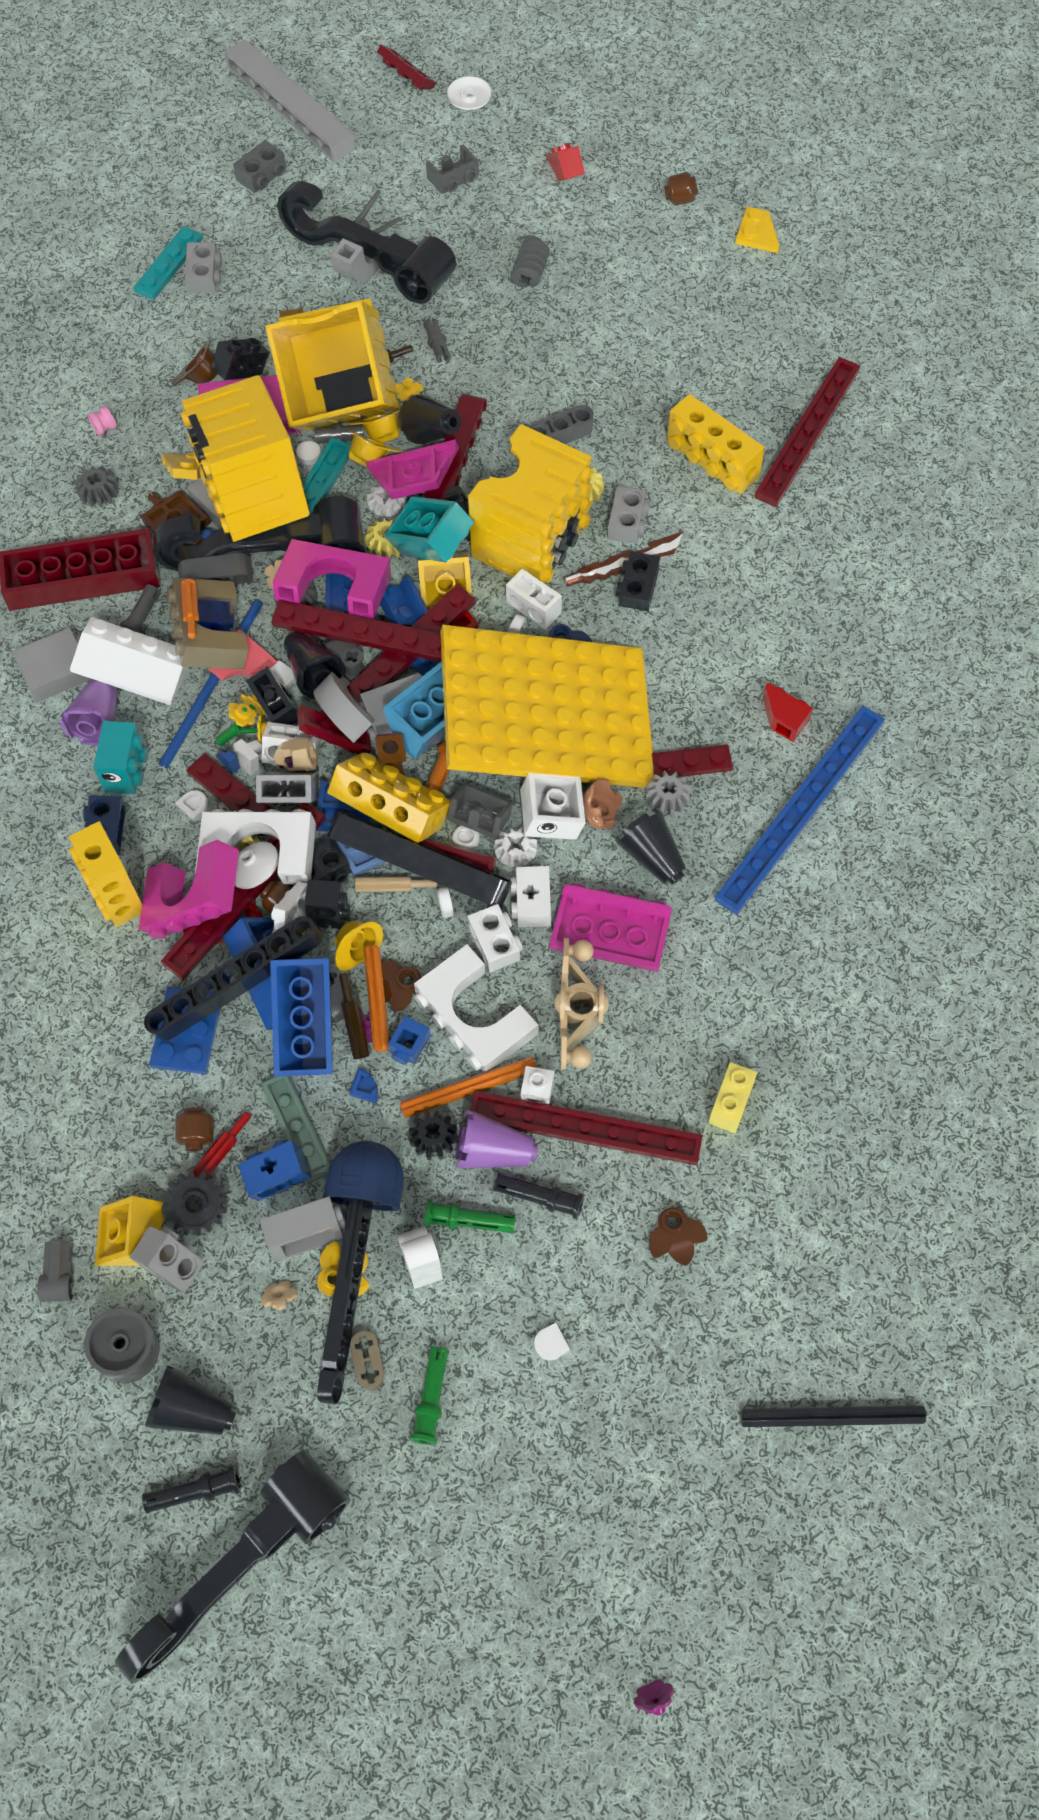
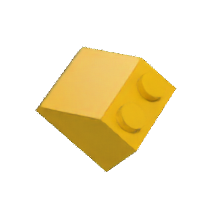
(440, 577)
(122, 1228)

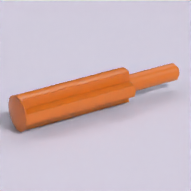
(190, 605)

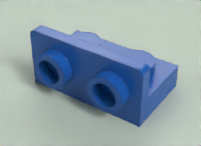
(403, 603)

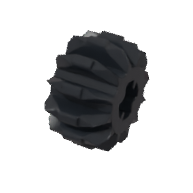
(423, 1127)

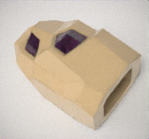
(296, 755)

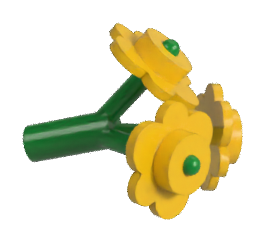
(244, 714)

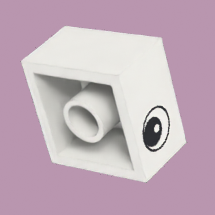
(552, 806)

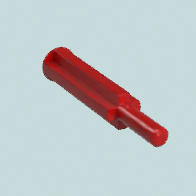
(220, 1147)

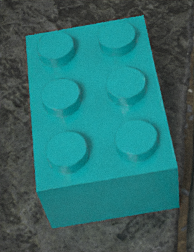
(429, 529)

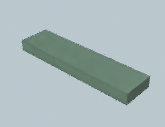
(296, 1124)

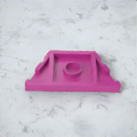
(413, 470)

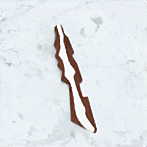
(613, 565)

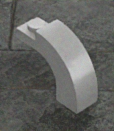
(351, 262)
(342, 707)

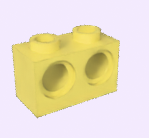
(732, 1097)

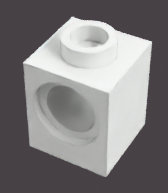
(537, 1085)

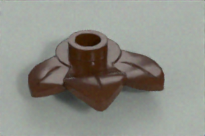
(394, 989)
(678, 1240)

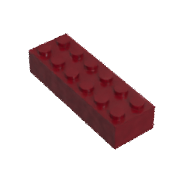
(78, 569)

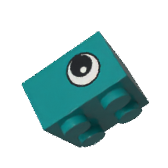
(120, 757)

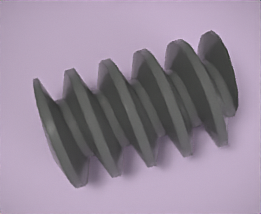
(530, 262)

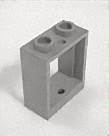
(303, 1228)

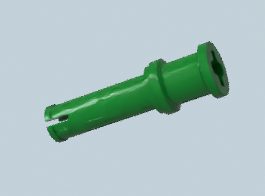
(455, 1216)
(428, 1410)

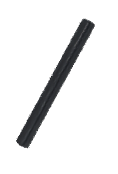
(833, 1416)

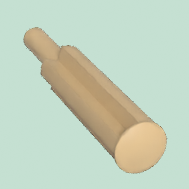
(390, 884)

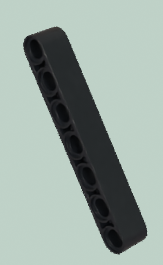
(420, 859)
(220, 979)

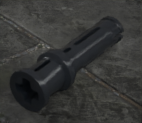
(552, 1198)
(206, 1487)

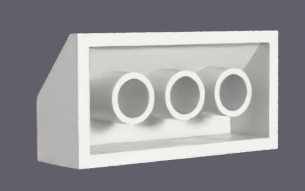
(129, 661)

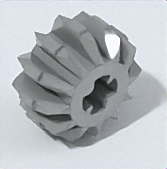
(668, 801)

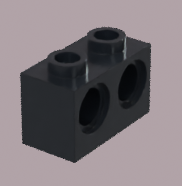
(239, 358)
(642, 582)
(327, 853)
(327, 903)

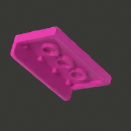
(616, 925)

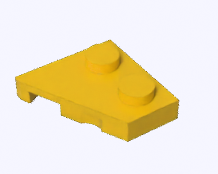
(757, 230)
(181, 465)

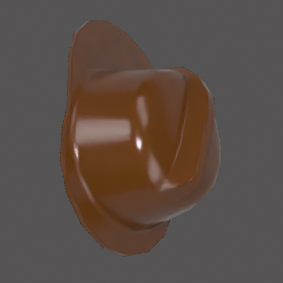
(199, 368)

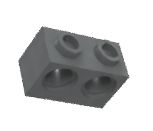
(259, 166)

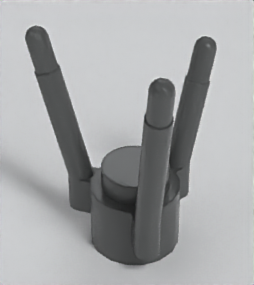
(360, 219)

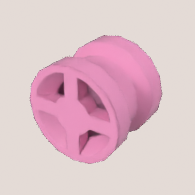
(102, 420)

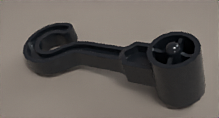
(416, 268)
(333, 523)
(300, 1502)

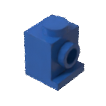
(406, 1032)

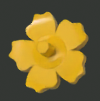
(408, 389)

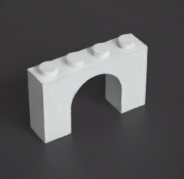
(292, 829)
(484, 1045)

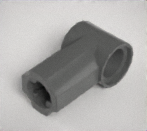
(57, 1275)

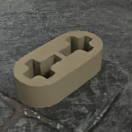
(374, 1358)

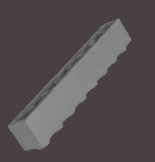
(290, 100)

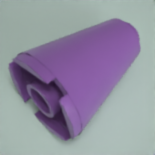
(89, 710)
(492, 1144)

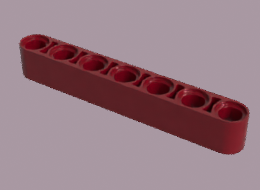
(470, 411)

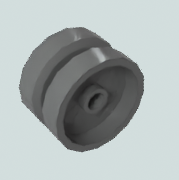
(125, 1363)

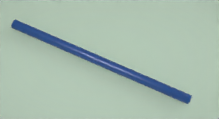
(203, 696)

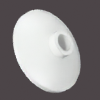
(469, 93)
(256, 864)

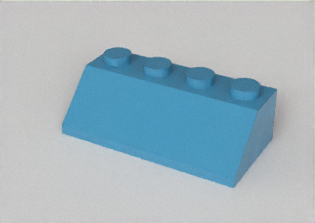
(419, 713)

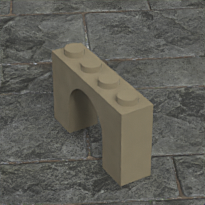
(209, 647)

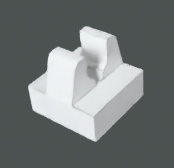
(248, 755)

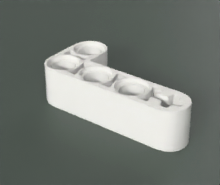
(420, 1257)

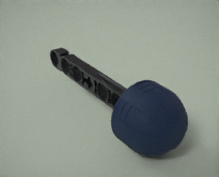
(364, 1179)

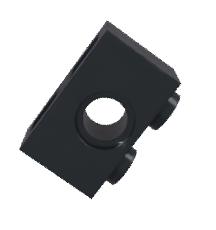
(273, 697)

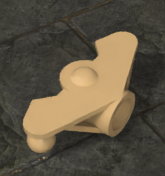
(580, 992)

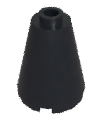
(427, 419)
(310, 662)
(653, 847)
(188, 1406)

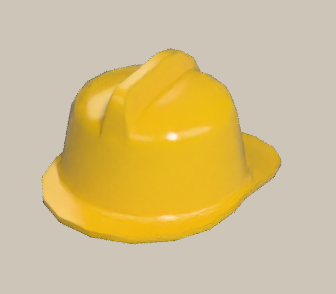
(380, 427)
(366, 449)
(353, 939)

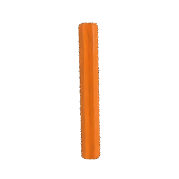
(376, 998)

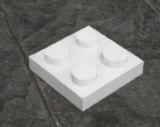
(289, 908)

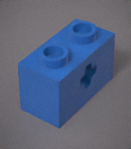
(289, 1172)

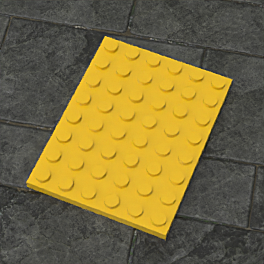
(545, 707)

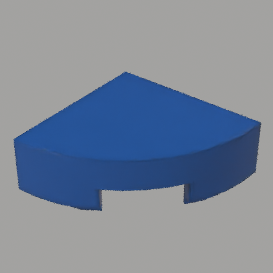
(229, 760)
(364, 1087)

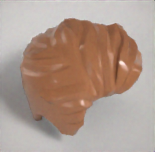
(601, 804)

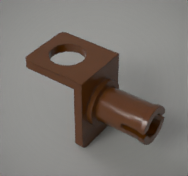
(392, 752)

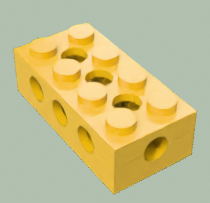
(715, 444)
(389, 796)
(104, 874)

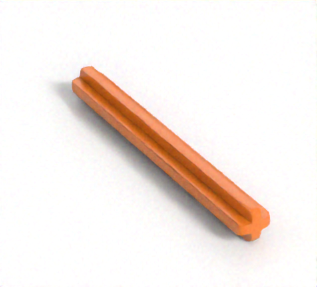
(465, 1087)

